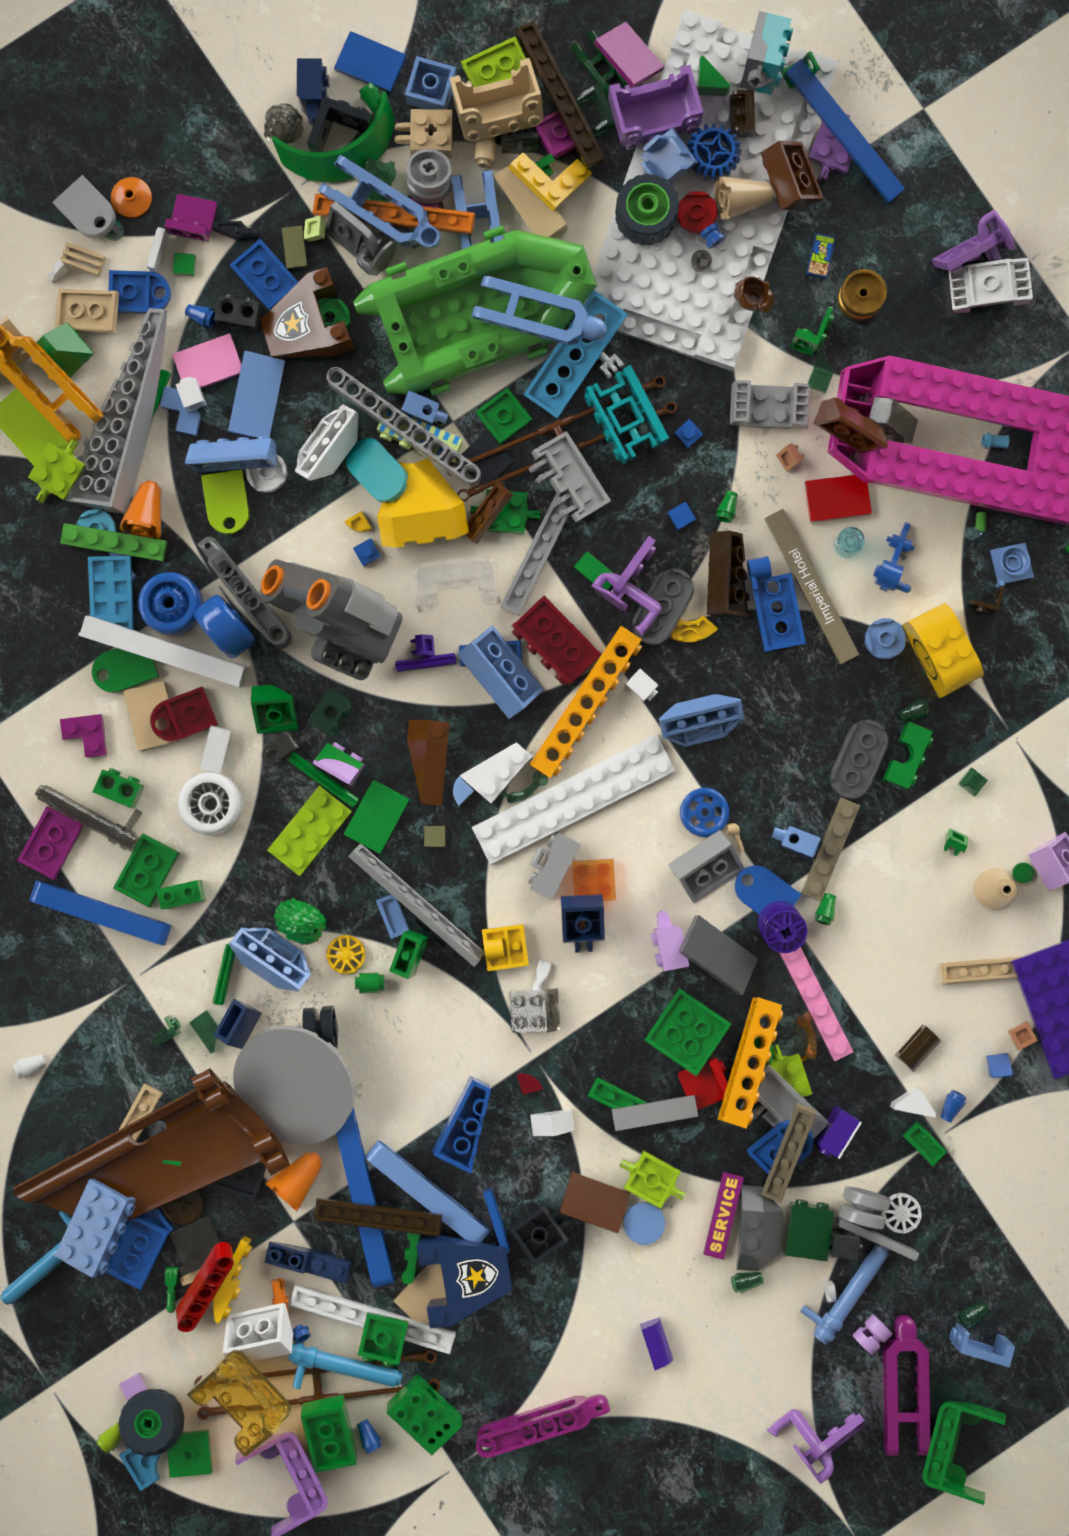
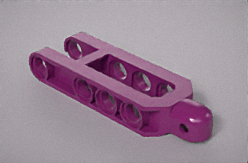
(905, 1340)
(510, 1432)

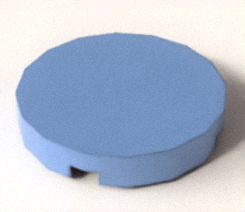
(885, 638)
(644, 1223)

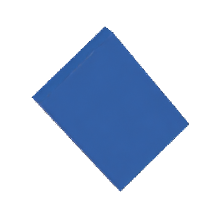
(370, 62)
(264, 274)
(137, 1252)

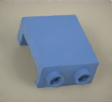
(1000, 1353)

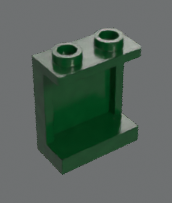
(809, 1230)

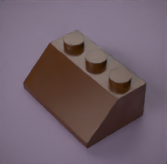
(791, 175)
(850, 426)

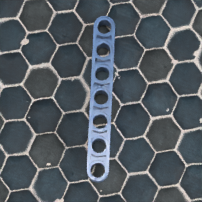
(427, 1192)

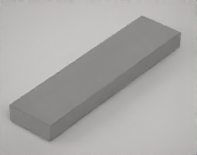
(654, 1112)
(878, 1238)

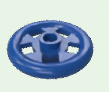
(717, 801)

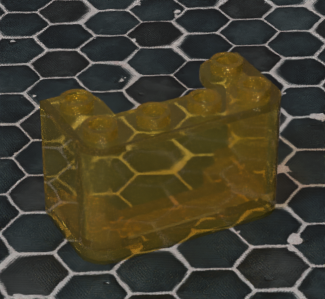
(245, 1397)

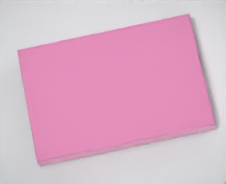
(209, 361)

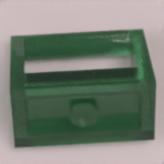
(598, 94)

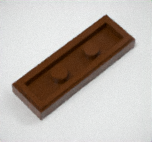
(488, 512)

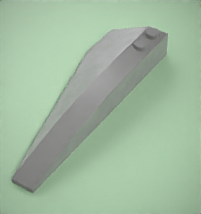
(121, 434)

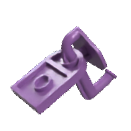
(982, 242)
(623, 586)
(818, 1449)

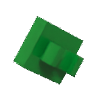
(544, 165)
(955, 840)

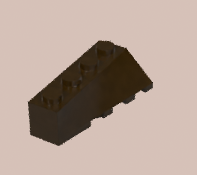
(727, 576)

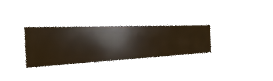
(378, 1217)

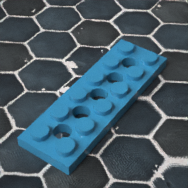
(578, 369)

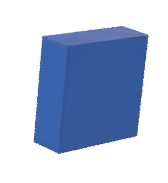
(681, 516)

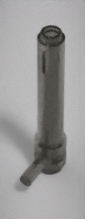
(114, 832)

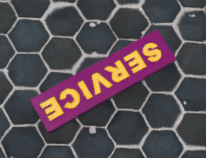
(723, 1215)

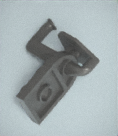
(361, 241)

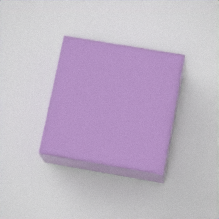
(132, 1386)

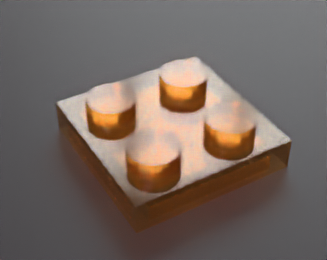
(594, 878)

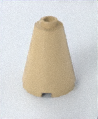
(740, 196)
(995, 889)

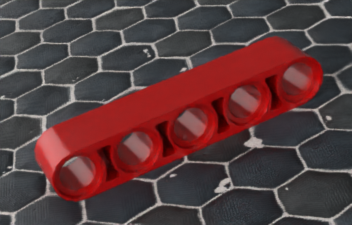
(204, 1287)

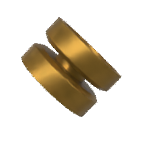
(862, 295)

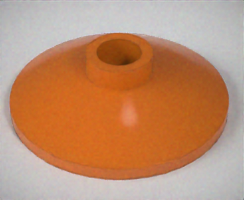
(133, 206)

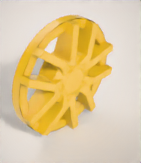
(345, 954)

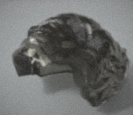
(284, 123)

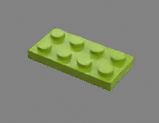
(309, 830)

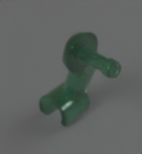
(521, 795)

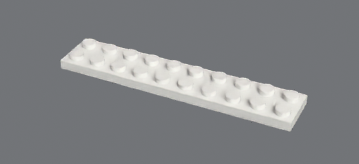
(573, 799)

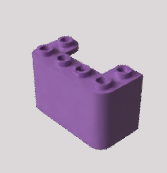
(656, 108)

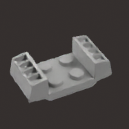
(769, 405)

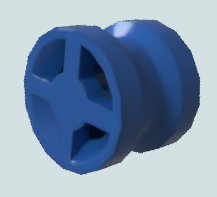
(713, 235)

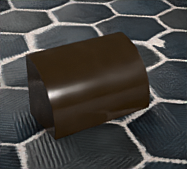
(918, 1047)

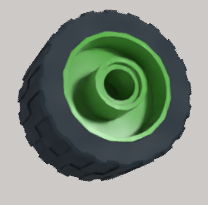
(646, 209)

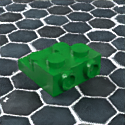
(383, 1339)

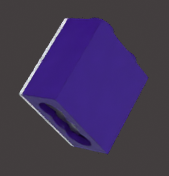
(838, 1133)

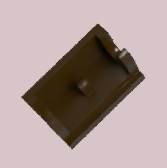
(742, 113)

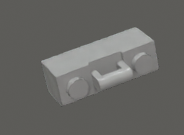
(560, 857)

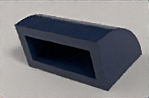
(237, 1024)

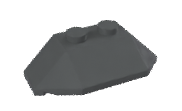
(758, 1229)

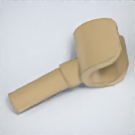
(733, 829)

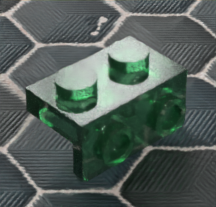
(382, 171)

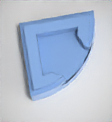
(461, 791)

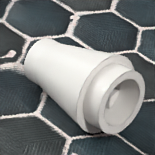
(29, 1065)

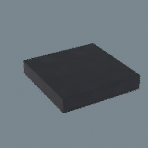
(489, 467)

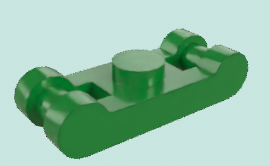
(411, 1256)

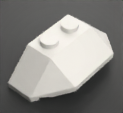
(328, 444)

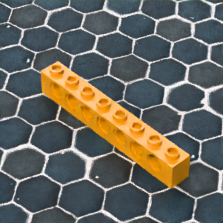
(622, 638)

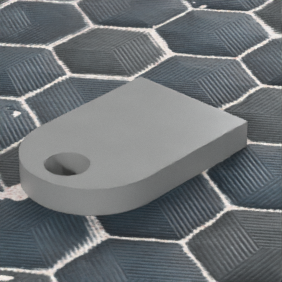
(85, 208)

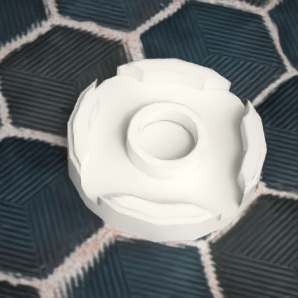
(268, 479)

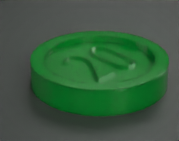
(1022, 872)

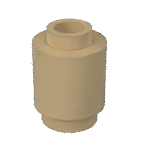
(485, 152)

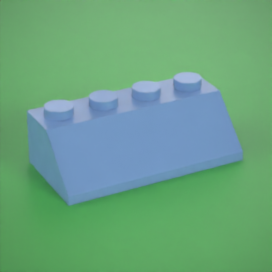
(232, 455)
(500, 672)

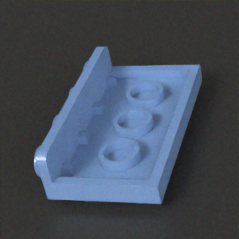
(95, 1228)

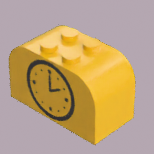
(943, 649)

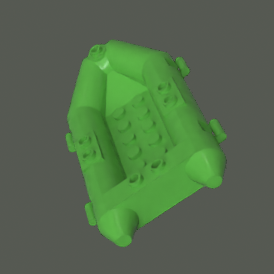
(433, 306)

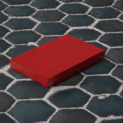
(837, 498)

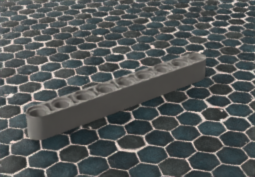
(396, 420)

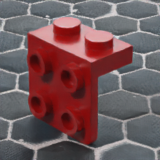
(708, 1085)

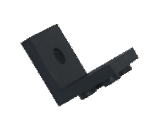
(339, 113)

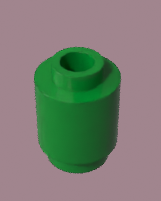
(369, 983)

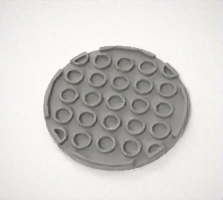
(295, 1084)

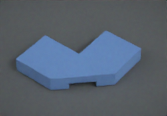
(188, 421)

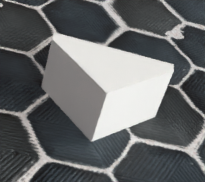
(913, 1102)
(552, 1123)

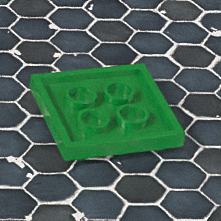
(687, 1032)

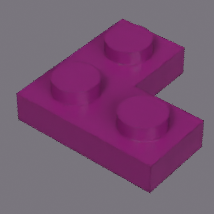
(90, 729)

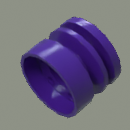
(778, 917)

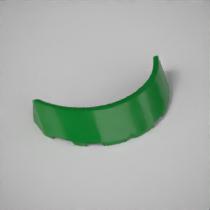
(321, 166)

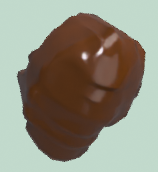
(754, 294)

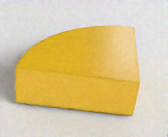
(358, 523)

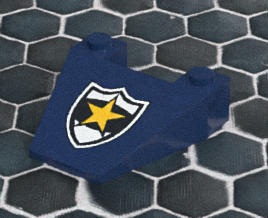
(471, 1276)

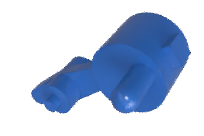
(889, 573)

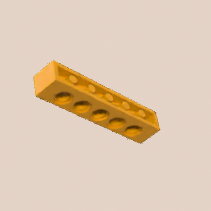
(734, 1091)

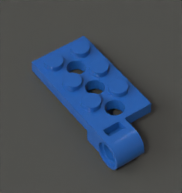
(760, 575)

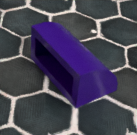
(656, 1343)

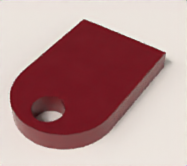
(185, 715)

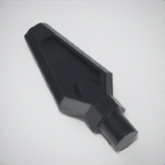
(234, 229)

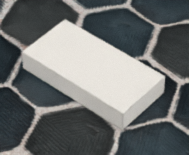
(157, 250)

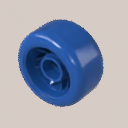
(173, 620)
(224, 626)

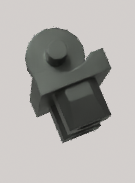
(520, 143)

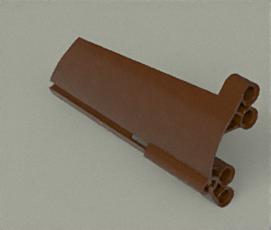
(205, 1131)

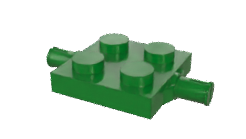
(513, 516)

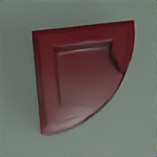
(528, 1083)

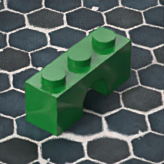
(916, 740)

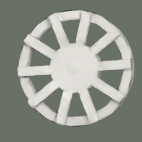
(902, 1213)

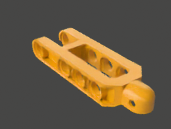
(9, 345)

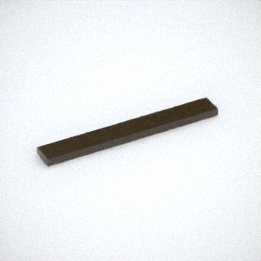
(560, 95)

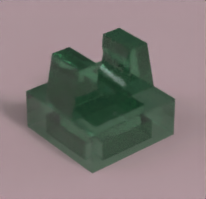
(972, 781)

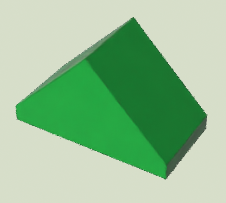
(710, 80)

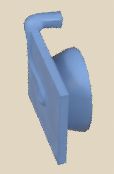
(1011, 564)

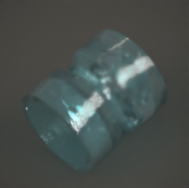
(849, 542)

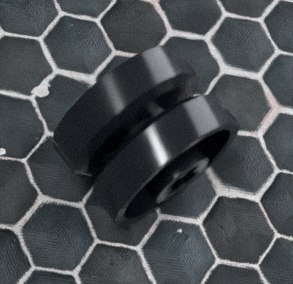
(325, 1027)

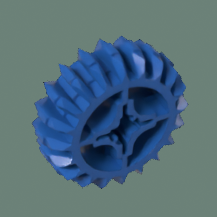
(718, 134)

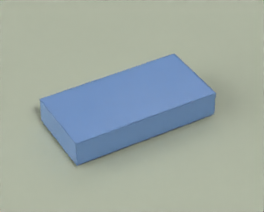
(392, 916)

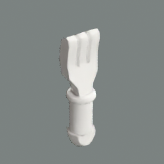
(541, 974)

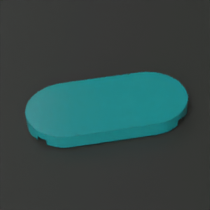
(377, 470)

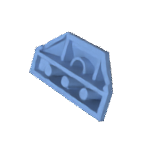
(701, 719)
(271, 957)

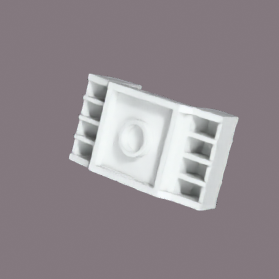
(990, 284)

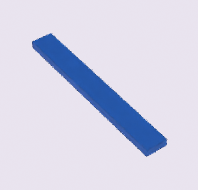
(844, 130)

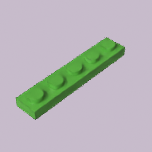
(113, 542)

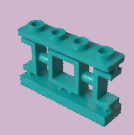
(640, 408)

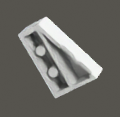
(497, 772)

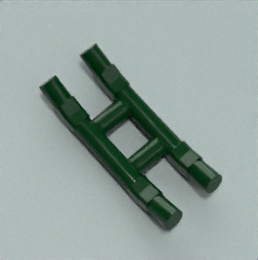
(591, 64)

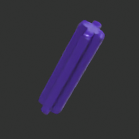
(425, 662)

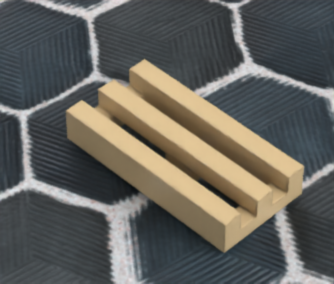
(69, 246)

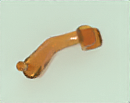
(812, 1043)

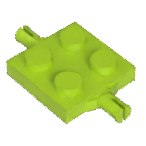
(57, 470)
(791, 1070)
(652, 1179)

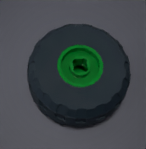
(151, 1422)

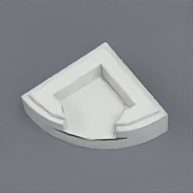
(58, 272)
(830, 1291)

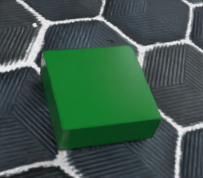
(184, 264)

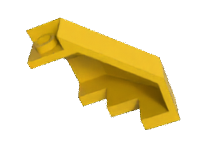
(424, 511)

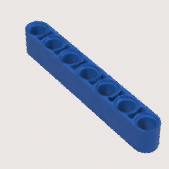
(100, 913)

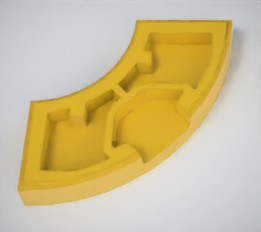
(693, 630)

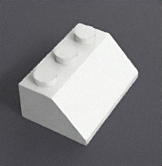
(259, 1333)

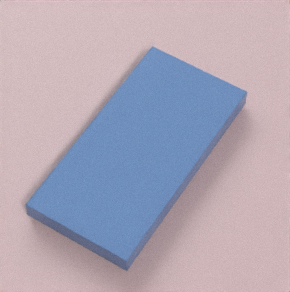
(256, 395)

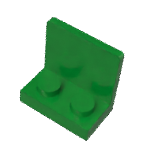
(806, 342)

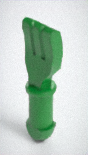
(171, 1281)

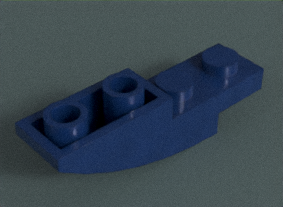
(308, 1261)

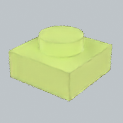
(314, 228)

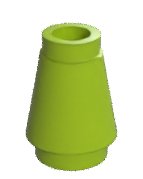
(109, 1439)

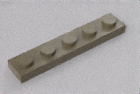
(830, 849)
(788, 1152)

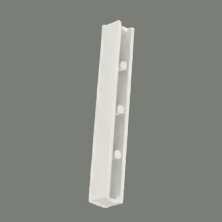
(162, 651)

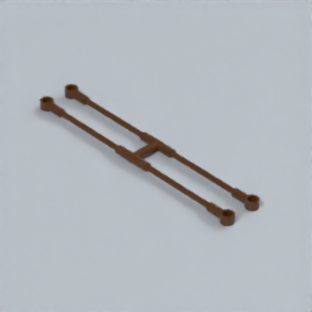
(557, 428)
(318, 1394)

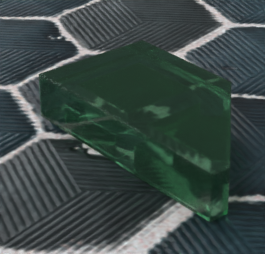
(821, 374)
(205, 1028)

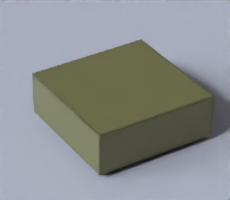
(434, 836)

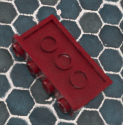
(555, 641)

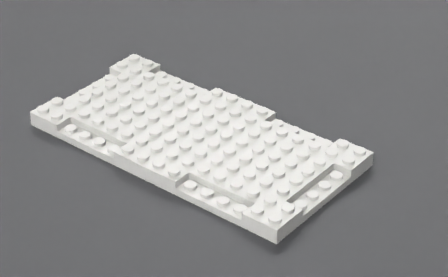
(656, 283)

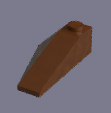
(428, 752)

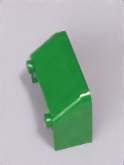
(938, 1469)

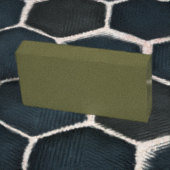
(294, 247)

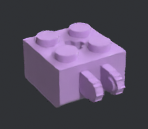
(668, 941)

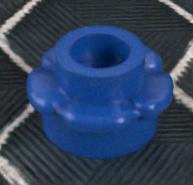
(300, 1334)

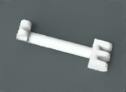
(607, 362)

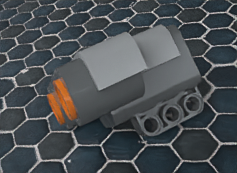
(341, 614)

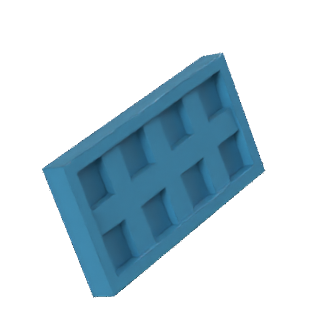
(111, 589)

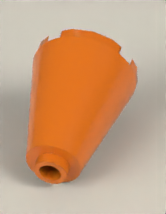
(144, 512)
(296, 1180)

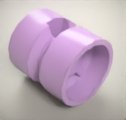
(872, 1342)

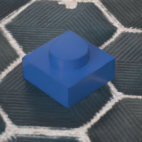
(688, 434)
(366, 552)

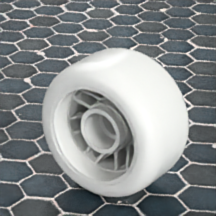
(194, 801)

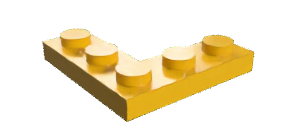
(549, 191)

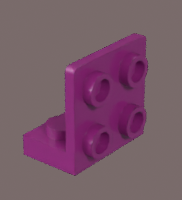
(192, 218)

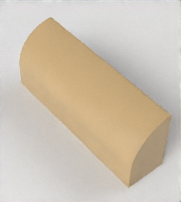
(533, 210)

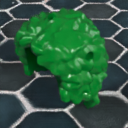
(299, 921)

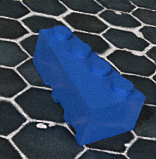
(462, 1130)

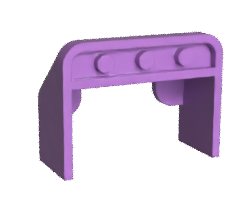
(311, 1497)

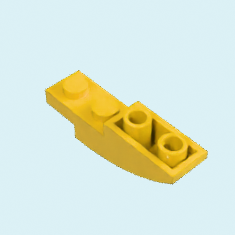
(229, 1289)

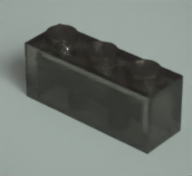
(894, 419)

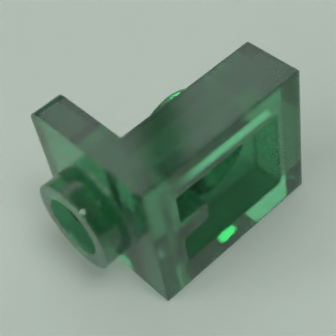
(164, 1034)

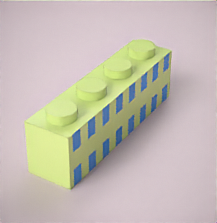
(449, 439)

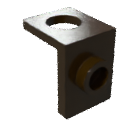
(985, 608)

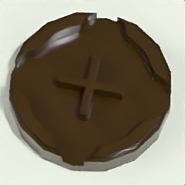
(184, 1209)

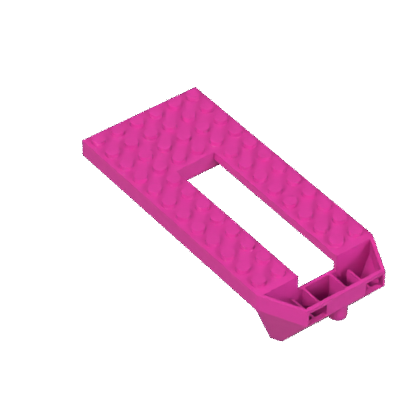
(1033, 493)

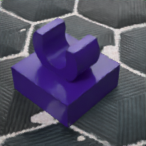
(424, 645)

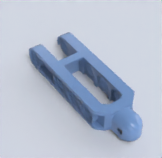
(481, 210)
(423, 234)
(583, 326)

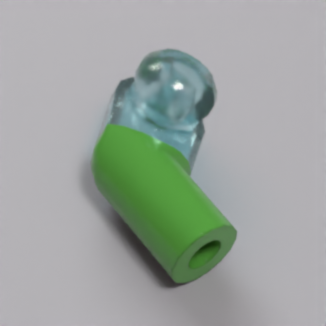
(980, 527)

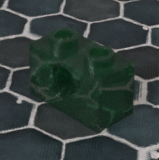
(330, 700)

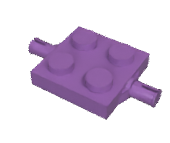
(829, 153)

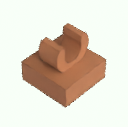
(790, 457)
(1022, 1035)

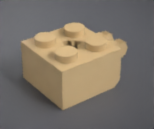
(422, 124)

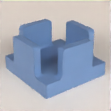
(667, 156)

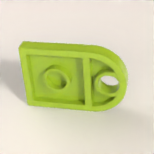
(226, 499)

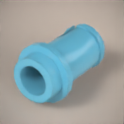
(995, 441)

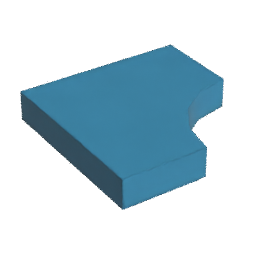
(142, 1468)

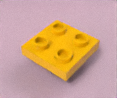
(505, 947)

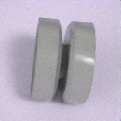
(428, 176)
(865, 1207)

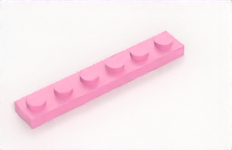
(817, 1004)

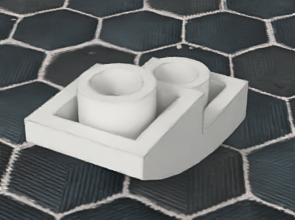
(215, 749)

